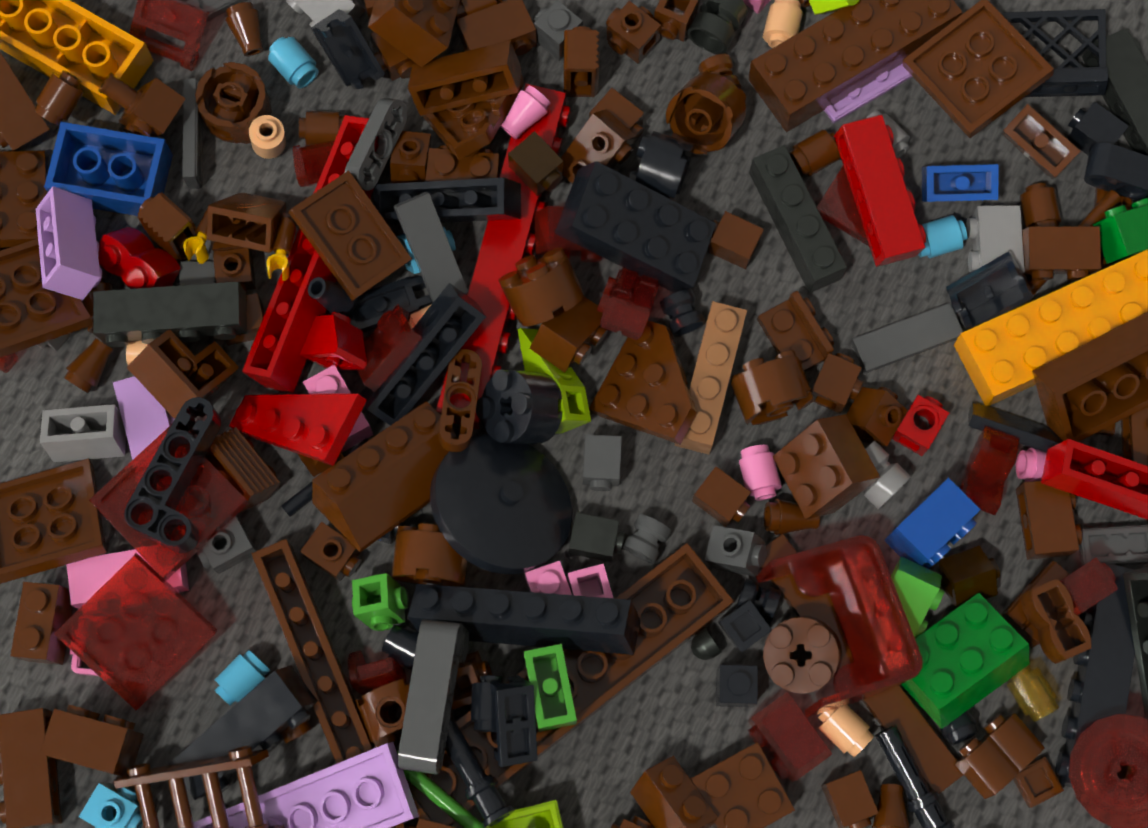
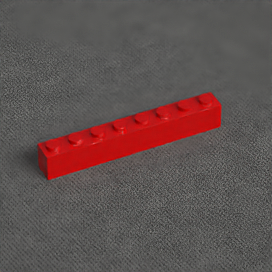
(291, 311)

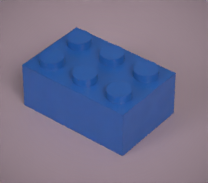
(109, 166)

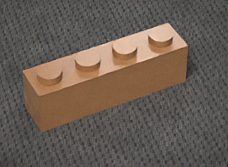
(713, 374)

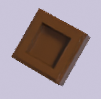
(1037, 782)

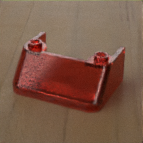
(868, 613)

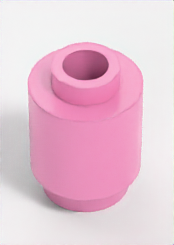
(759, 472)

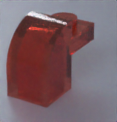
(988, 468)

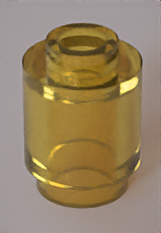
(1033, 693)

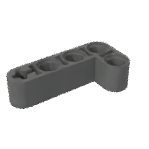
(431, 695)

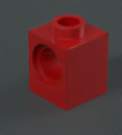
(910, 435)

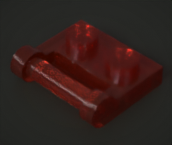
(173, 19)

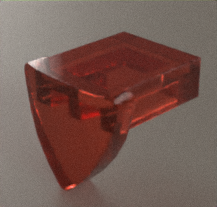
(310, 162)
(371, 676)

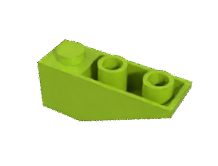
(573, 392)

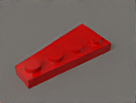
(300, 422)

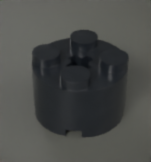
(662, 163)
(520, 407)

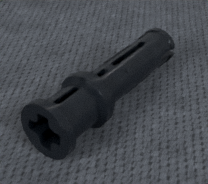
(480, 787)
(921, 798)

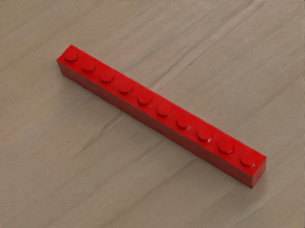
(501, 248)

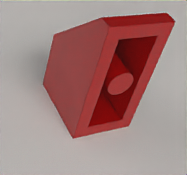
(335, 342)

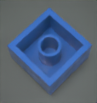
(939, 519)

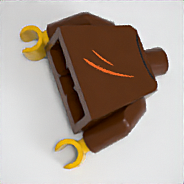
(247, 223)

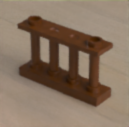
(239, 758)

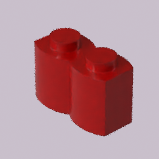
(136, 260)

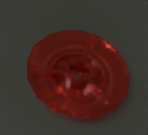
(1096, 765)

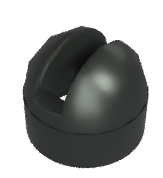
(705, 646)

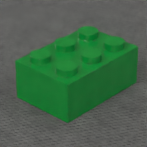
(965, 660)

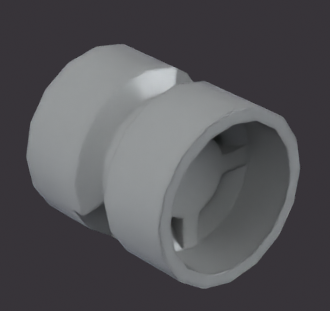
(891, 475)

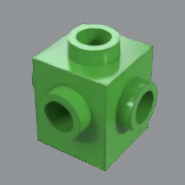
(379, 601)

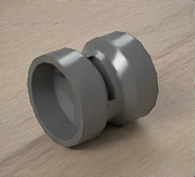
(645, 541)

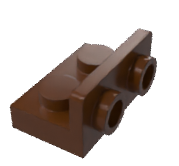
(795, 328)

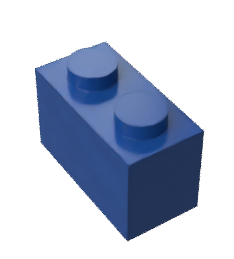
(960, 182)

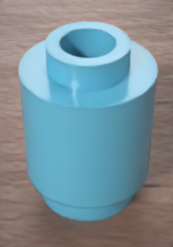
(293, 62)
(943, 236)
(240, 677)

